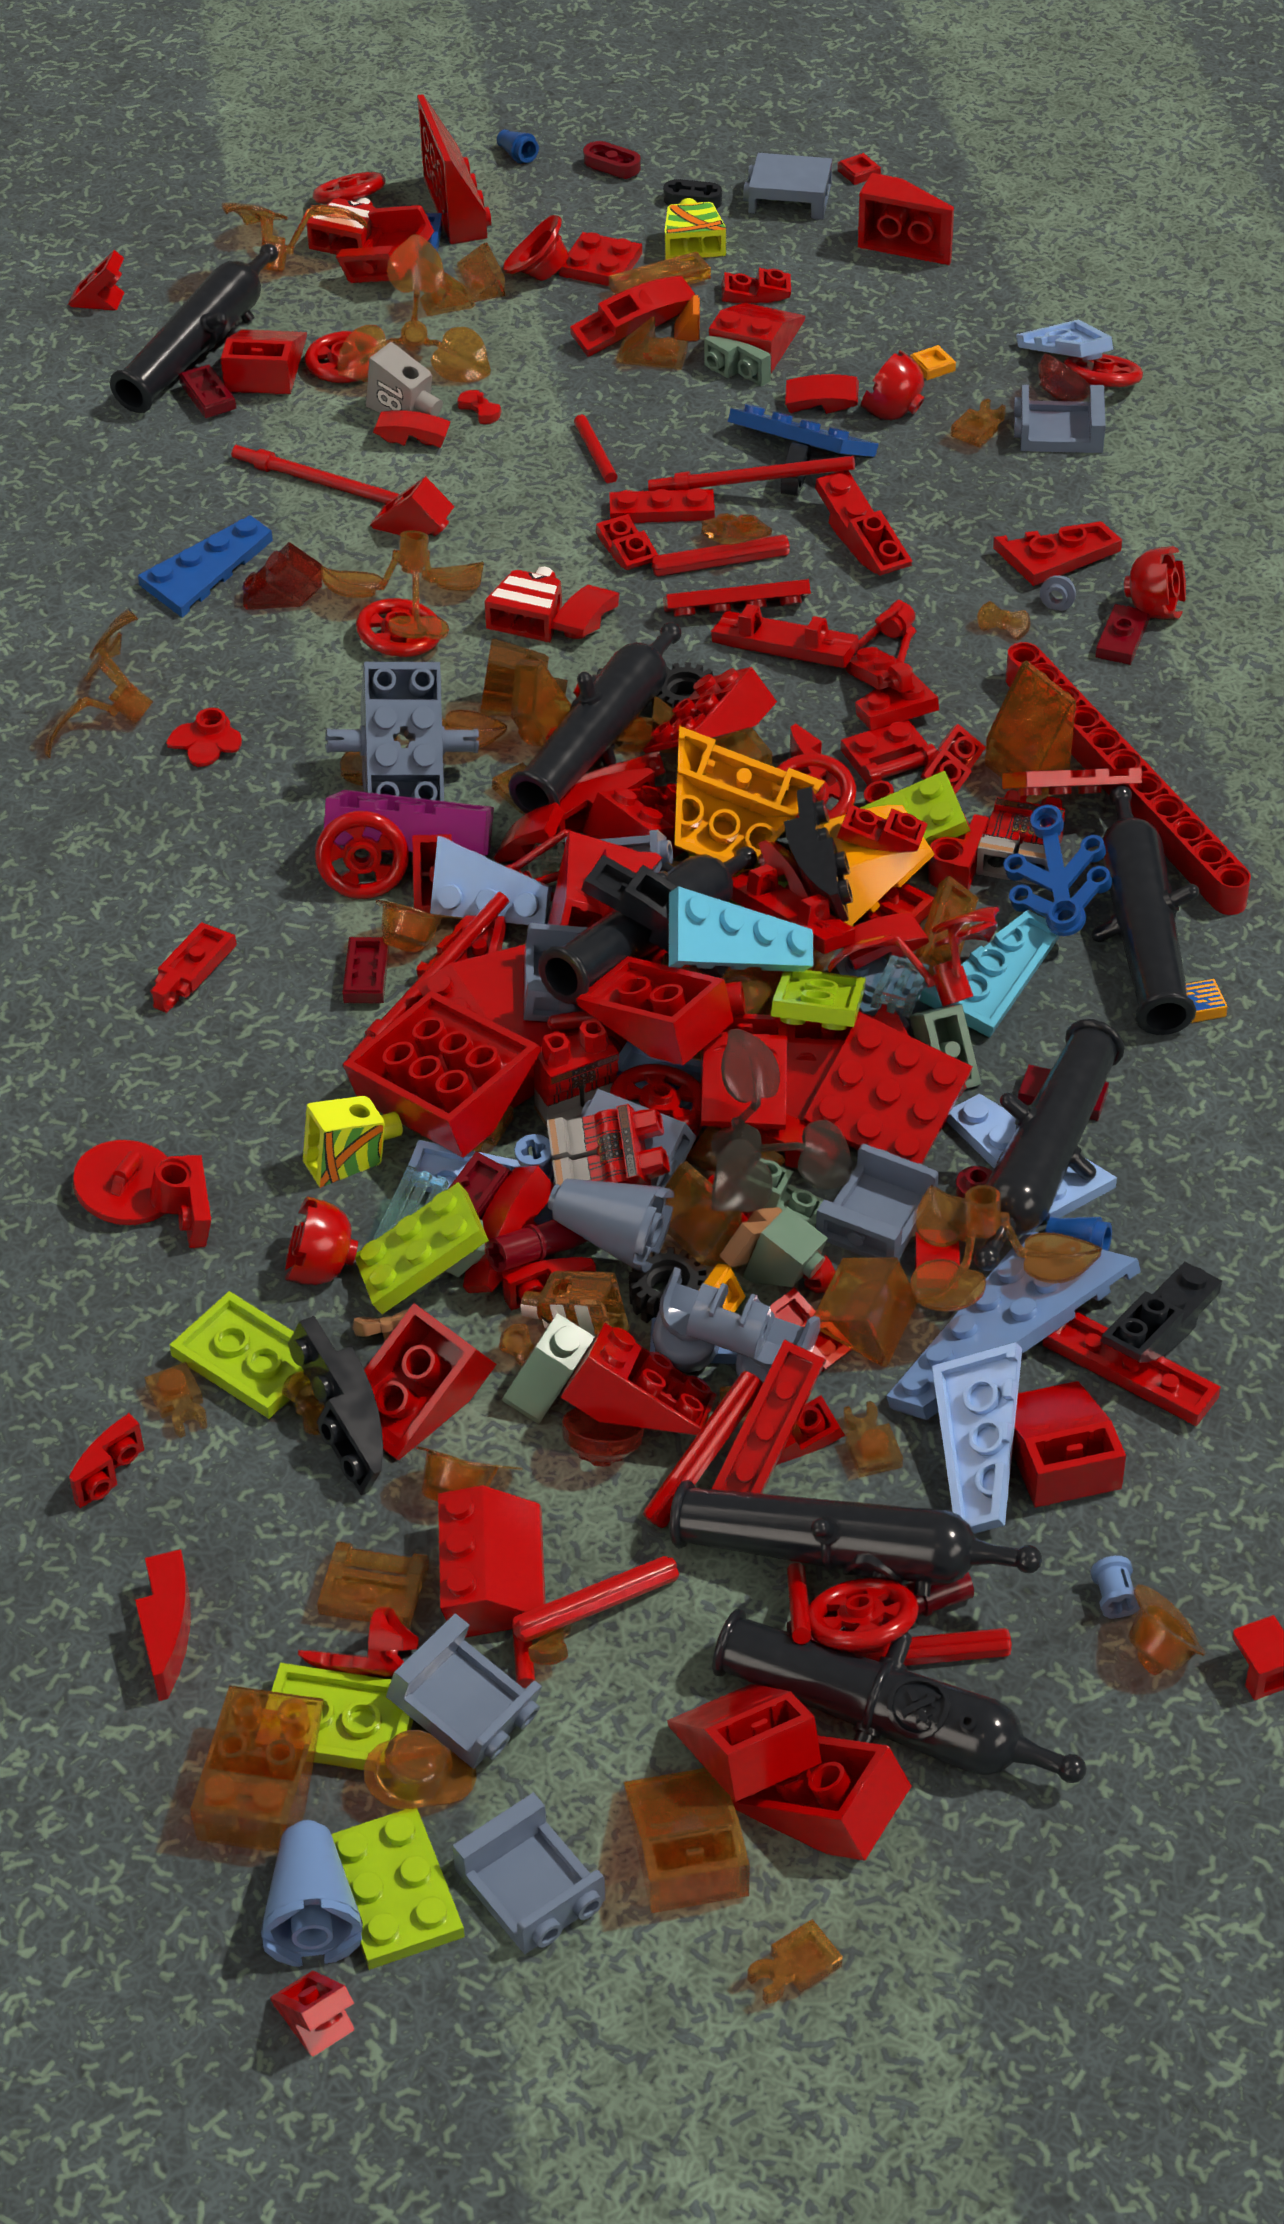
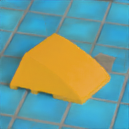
(730, 798)
(874, 870)

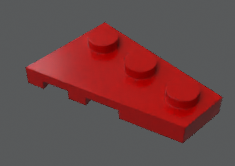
(1058, 553)
(1062, 781)

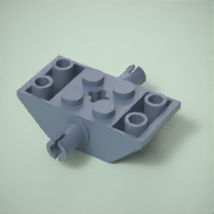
(406, 702)

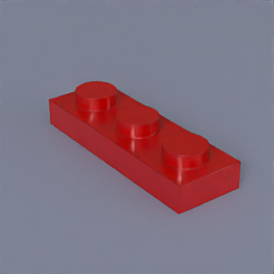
(663, 505)

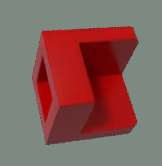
(1264, 1651)

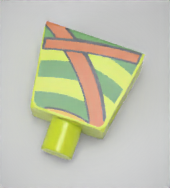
(694, 228)
(345, 1137)

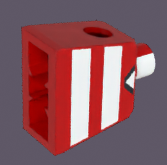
(334, 234)
(525, 604)

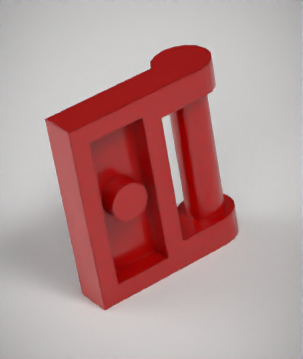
(887, 751)

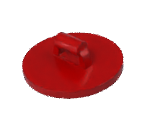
(117, 1180)

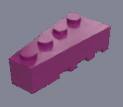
(416, 816)

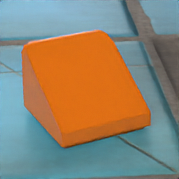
(688, 322)

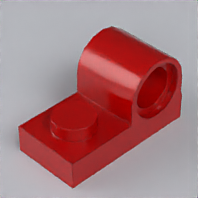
(957, 856)
(182, 1190)

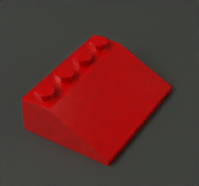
(450, 180)
(494, 989)
(443, 1071)

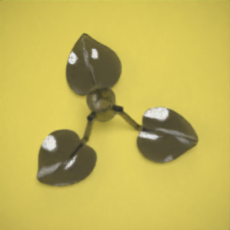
(740, 1178)

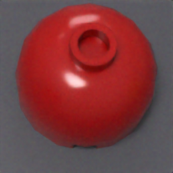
(895, 389)
(1157, 583)
(320, 1244)

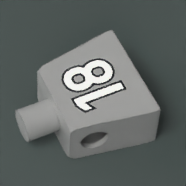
(399, 383)

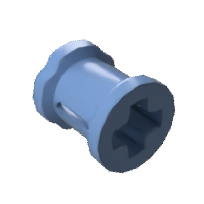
(540, 1151)
(1115, 1585)

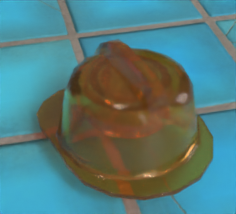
(408, 927)
(450, 1473)
(1161, 1633)
(417, 1772)

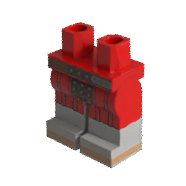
(1012, 833)
(573, 1070)
(608, 1146)

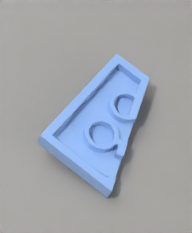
(1069, 339)
(469, 880)

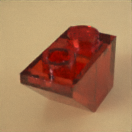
(284, 580)

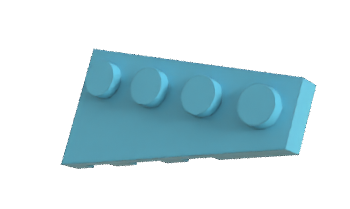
(724, 934)
(1000, 971)

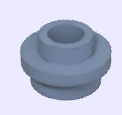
(1064, 586)

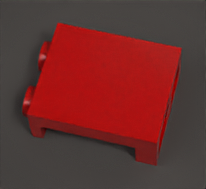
(390, 231)

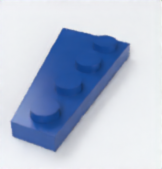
(804, 432)
(196, 570)

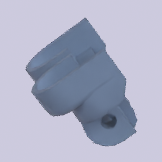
(695, 1325)

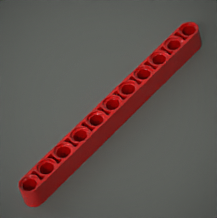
(1184, 836)

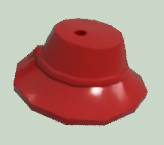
(540, 252)

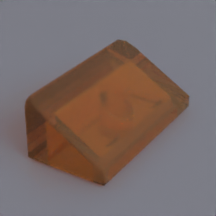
(482, 274)

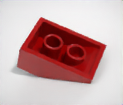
(904, 220)
(758, 326)
(660, 1008)
(422, 1379)
(837, 1804)

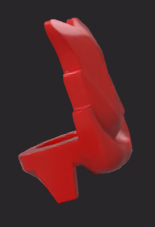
(385, 1639)

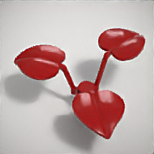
(949, 976)

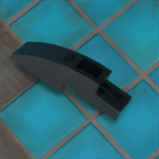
(817, 854)
(638, 896)
(1164, 1318)
(350, 1411)

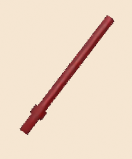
(267, 461)
(686, 481)
(449, 955)

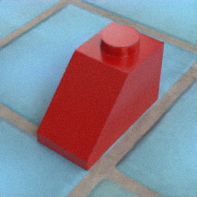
(415, 509)

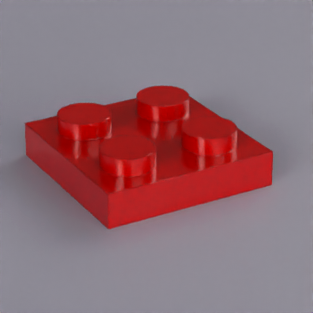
(598, 257)

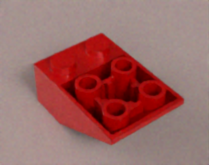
(262, 361)
(716, 708)
(634, 813)
(569, 903)
(809, 1059)
(716, 1103)
(636, 1387)
(1065, 1445)
(750, 1738)

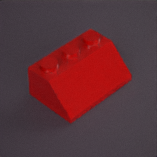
(489, 1557)

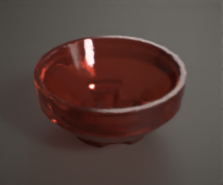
(1061, 380)
(599, 1441)

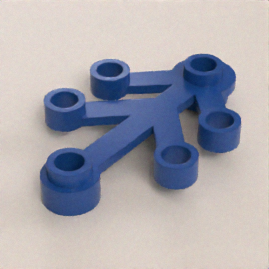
(1058, 878)

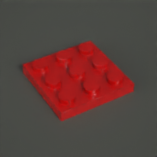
(889, 1090)

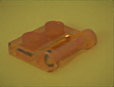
(358, 1593)

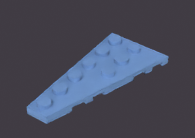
(1008, 1312)

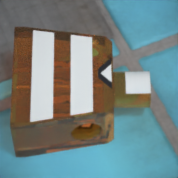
(580, 1297)

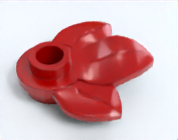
(206, 737)

